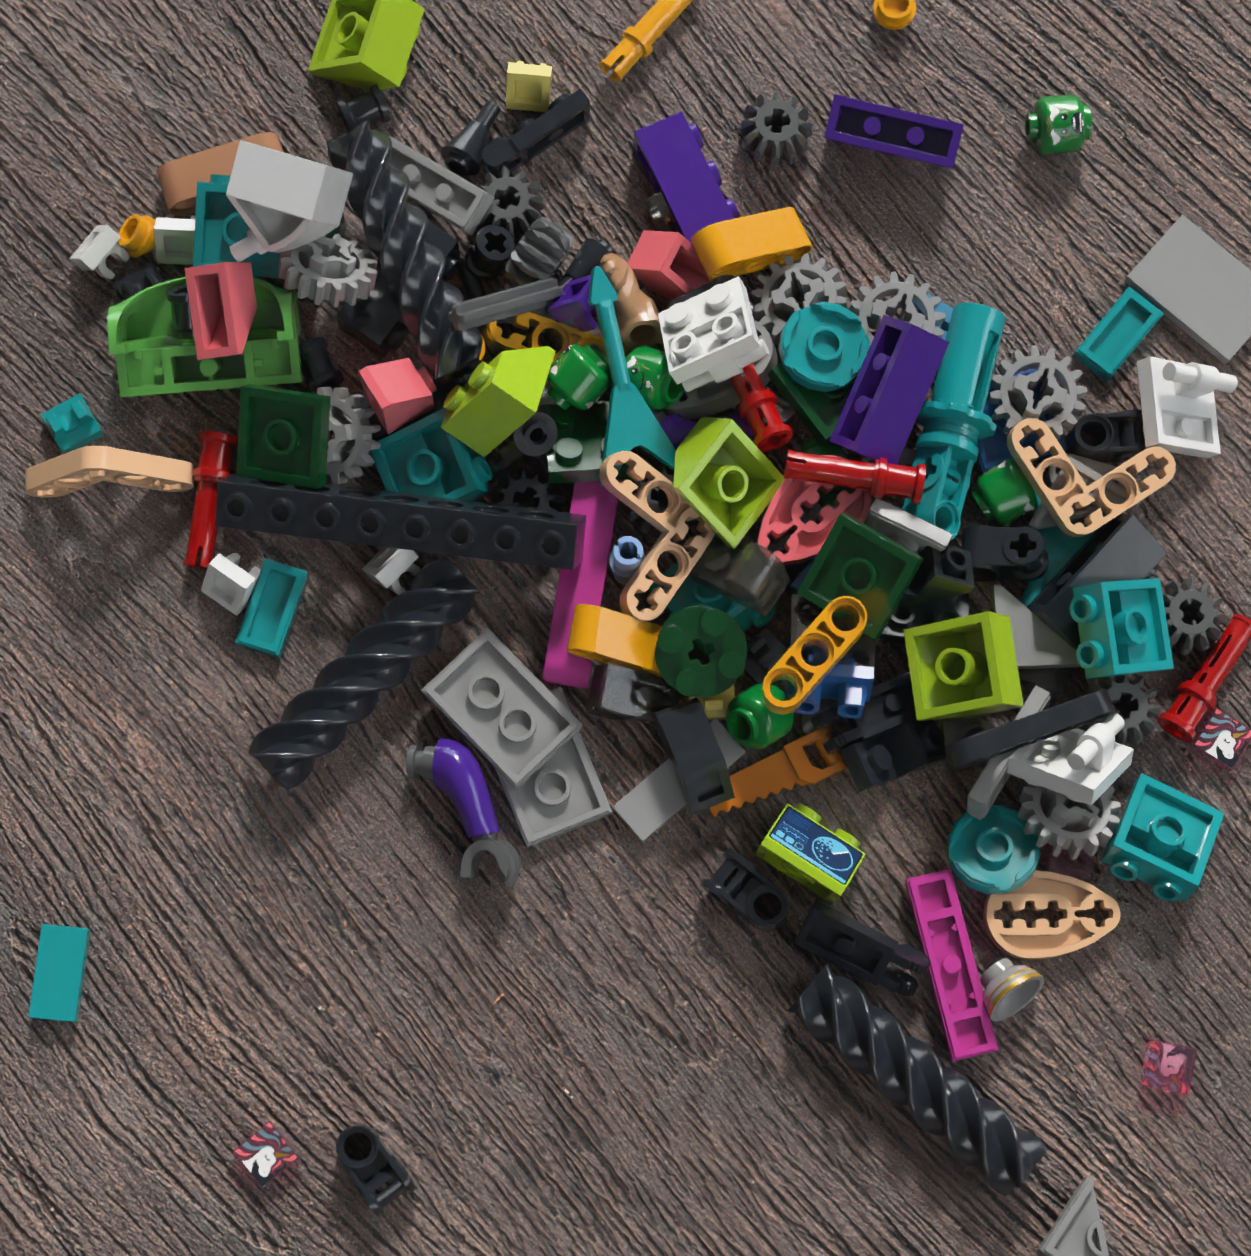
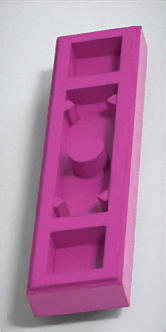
(951, 966)

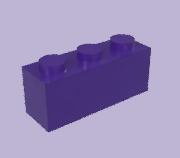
(893, 131)
(679, 170)
(889, 390)

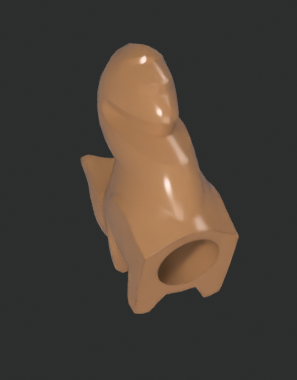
(634, 307)

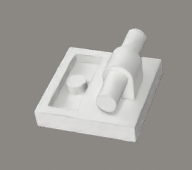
(711, 336)
(1181, 405)
(1075, 761)

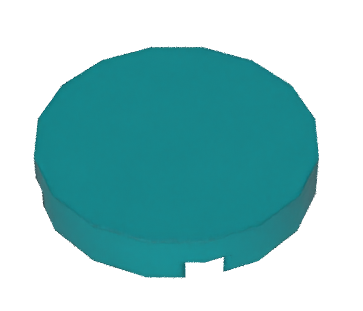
(823, 346)
(993, 851)

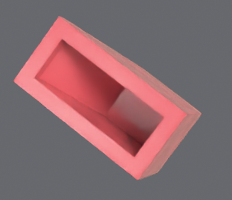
(667, 264)
(221, 307)
(397, 392)

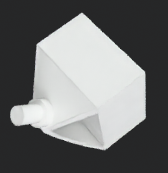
(284, 199)

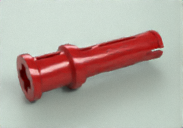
(760, 405)
(212, 467)
(877, 477)
(1198, 694)

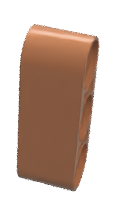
(180, 176)

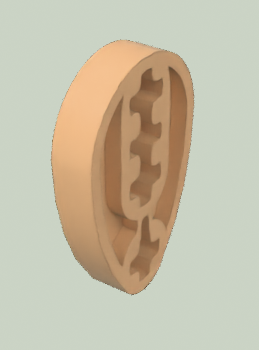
(1042, 941)

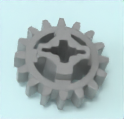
(329, 270)
(777, 293)
(871, 309)
(1019, 391)
(349, 434)
(1067, 822)

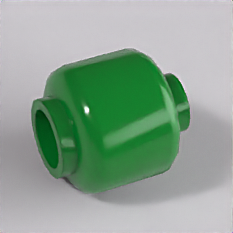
(751, 721)

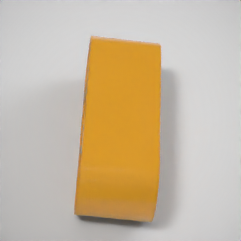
(751, 243)
(821, 634)
(613, 638)

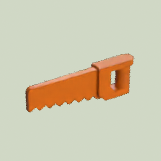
(782, 771)

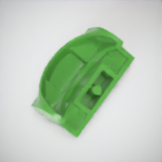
(148, 322)

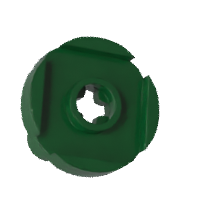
(724, 662)

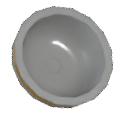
(1009, 988)

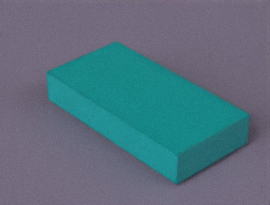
(1118, 334)
(272, 608)
(59, 973)

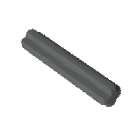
(504, 304)

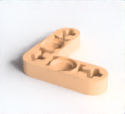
(109, 464)
(1075, 490)
(669, 523)

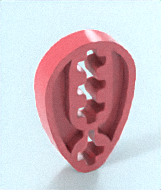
(785, 515)

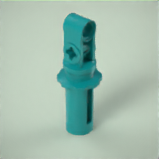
(956, 414)

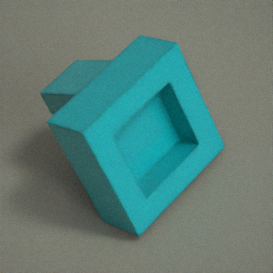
(72, 424)

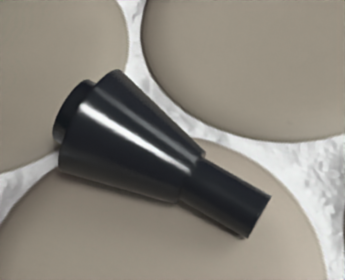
(464, 151)
(585, 260)
(536, 435)

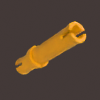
(638, 40)

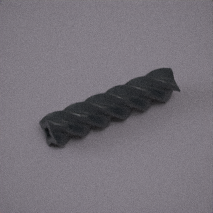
(408, 264)
(373, 662)
(912, 1075)

